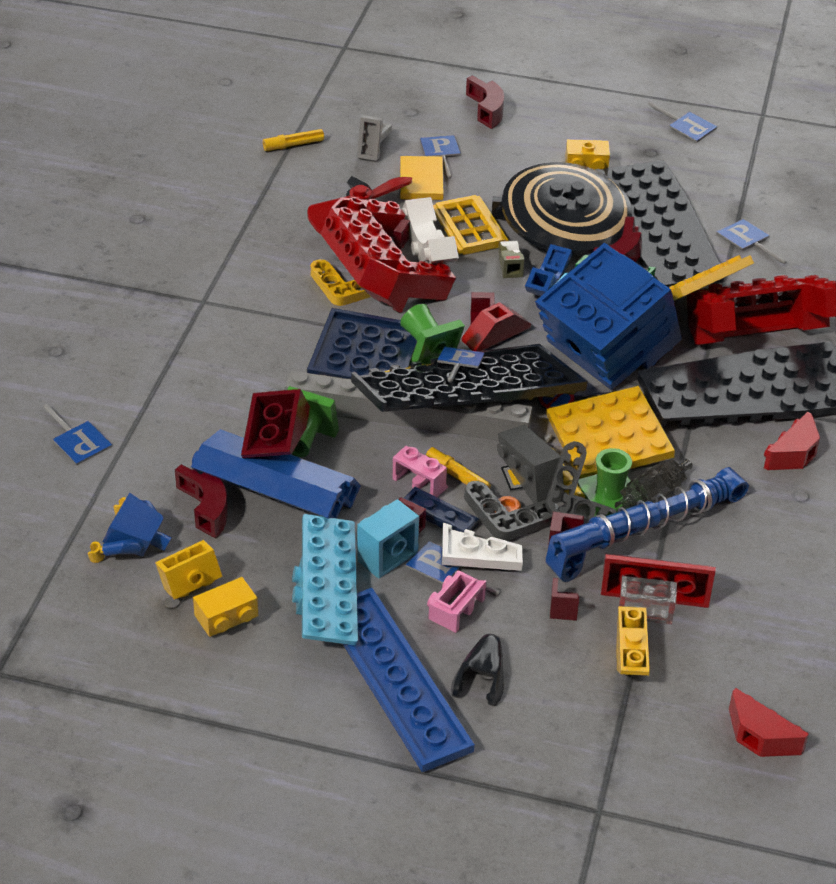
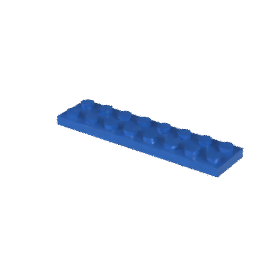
(405, 688)

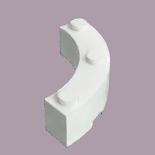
(426, 241)

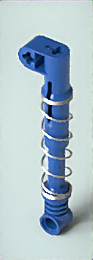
(569, 548)

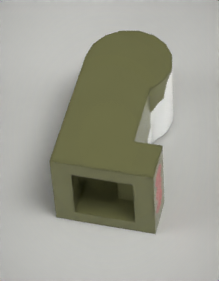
(510, 257)

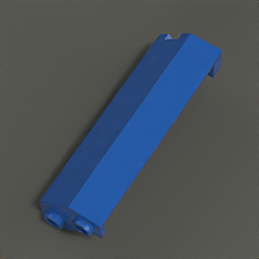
(278, 477)

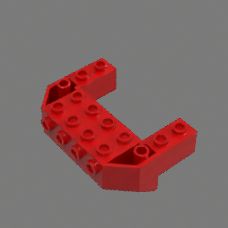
(362, 241)
(799, 304)

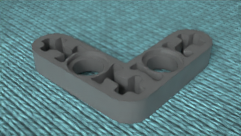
(572, 501)
(499, 522)

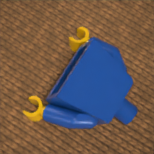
(131, 530)

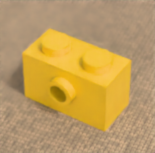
(588, 153)
(189, 569)
(225, 606)

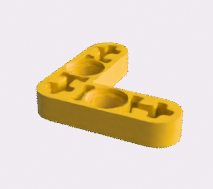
(340, 292)

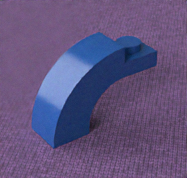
(550, 271)

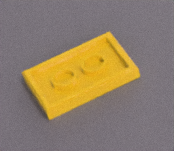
(426, 177)

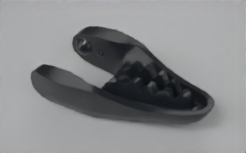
(487, 659)

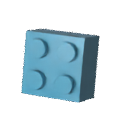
(387, 538)

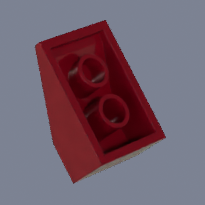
(275, 423)

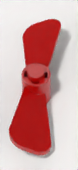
(318, 212)

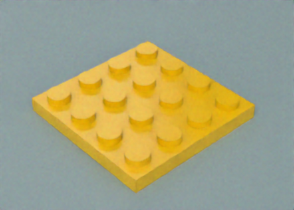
(710, 276)
(611, 421)

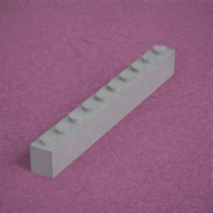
(472, 420)

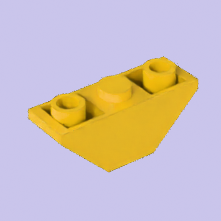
(632, 641)

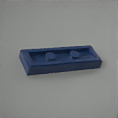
(442, 512)

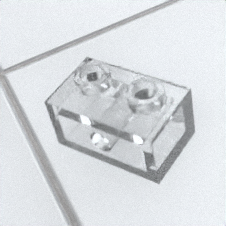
(654, 595)

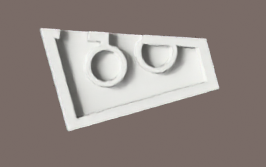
(473, 551)

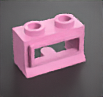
(426, 469)
(449, 615)

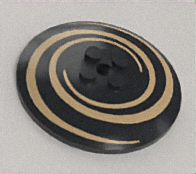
(541, 214)

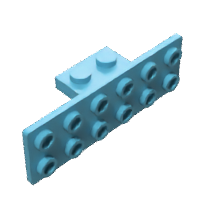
(327, 580)

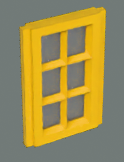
(470, 224)

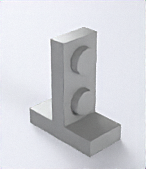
(371, 134)

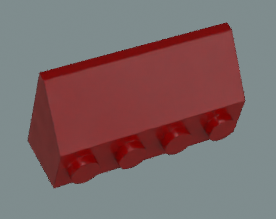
(692, 580)

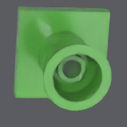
(429, 335)
(321, 419)
(610, 479)

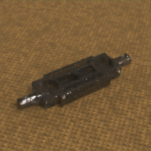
(669, 475)

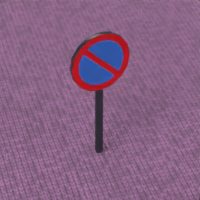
(561, 399)

